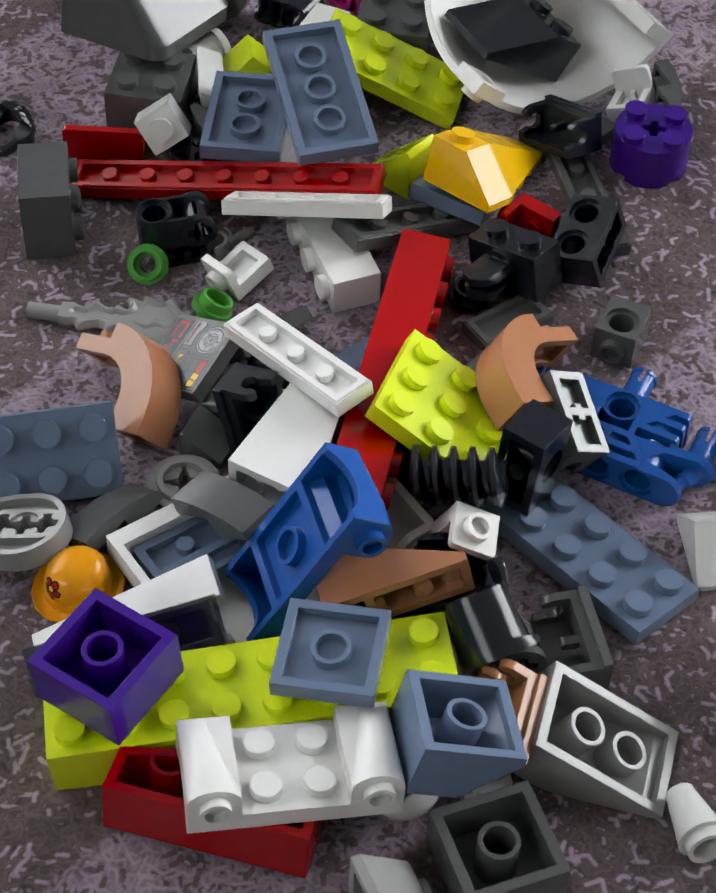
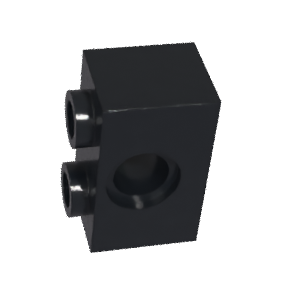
(536, 451)

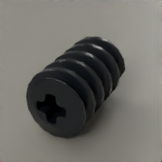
(459, 476)

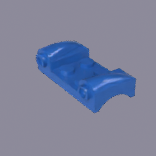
(319, 518)

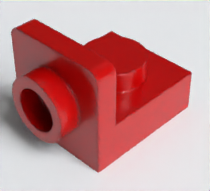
(531, 215)

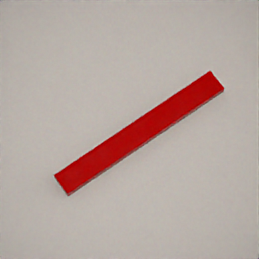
(220, 178)

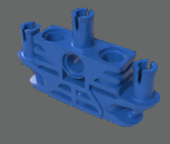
(647, 442)

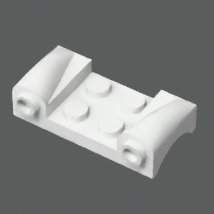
(289, 770)

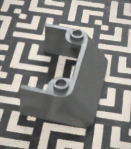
(142, 27)

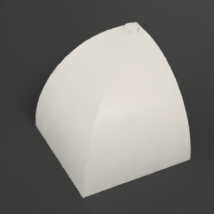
(609, 35)

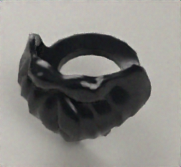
(24, 132)

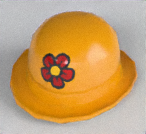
(71, 577)

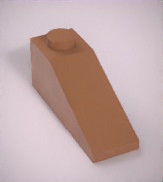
(397, 579)

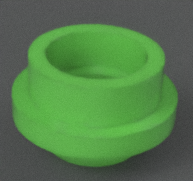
(135, 260)
(213, 304)

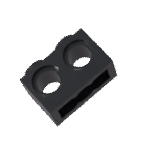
(589, 238)

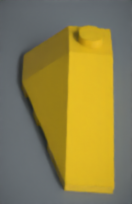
(479, 166)

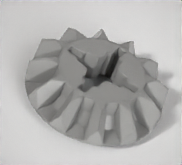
(169, 473)

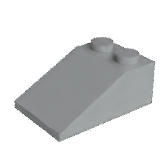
(599, 747)

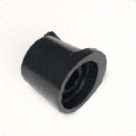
(487, 622)

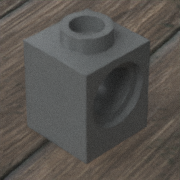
(620, 331)

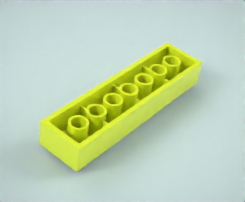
(234, 684)

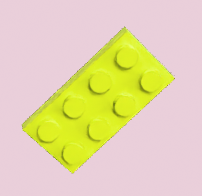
(402, 72)

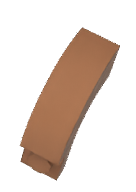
(508, 367)
(149, 383)

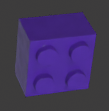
(106, 666)

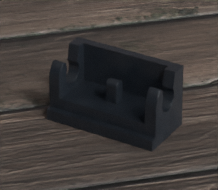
(563, 127)
(244, 398)

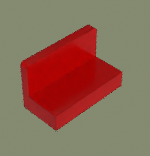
(104, 142)

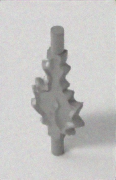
(147, 317)

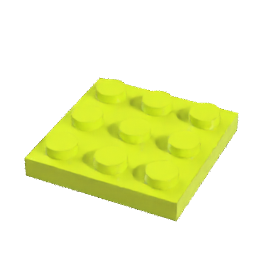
(432, 402)

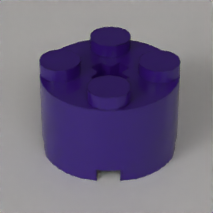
(651, 144)

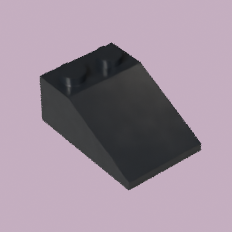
(517, 35)

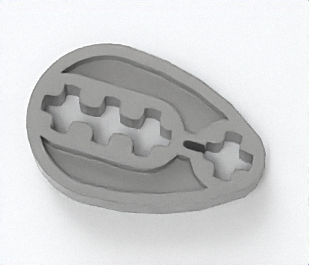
(32, 530)

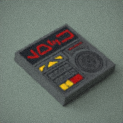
(199, 353)

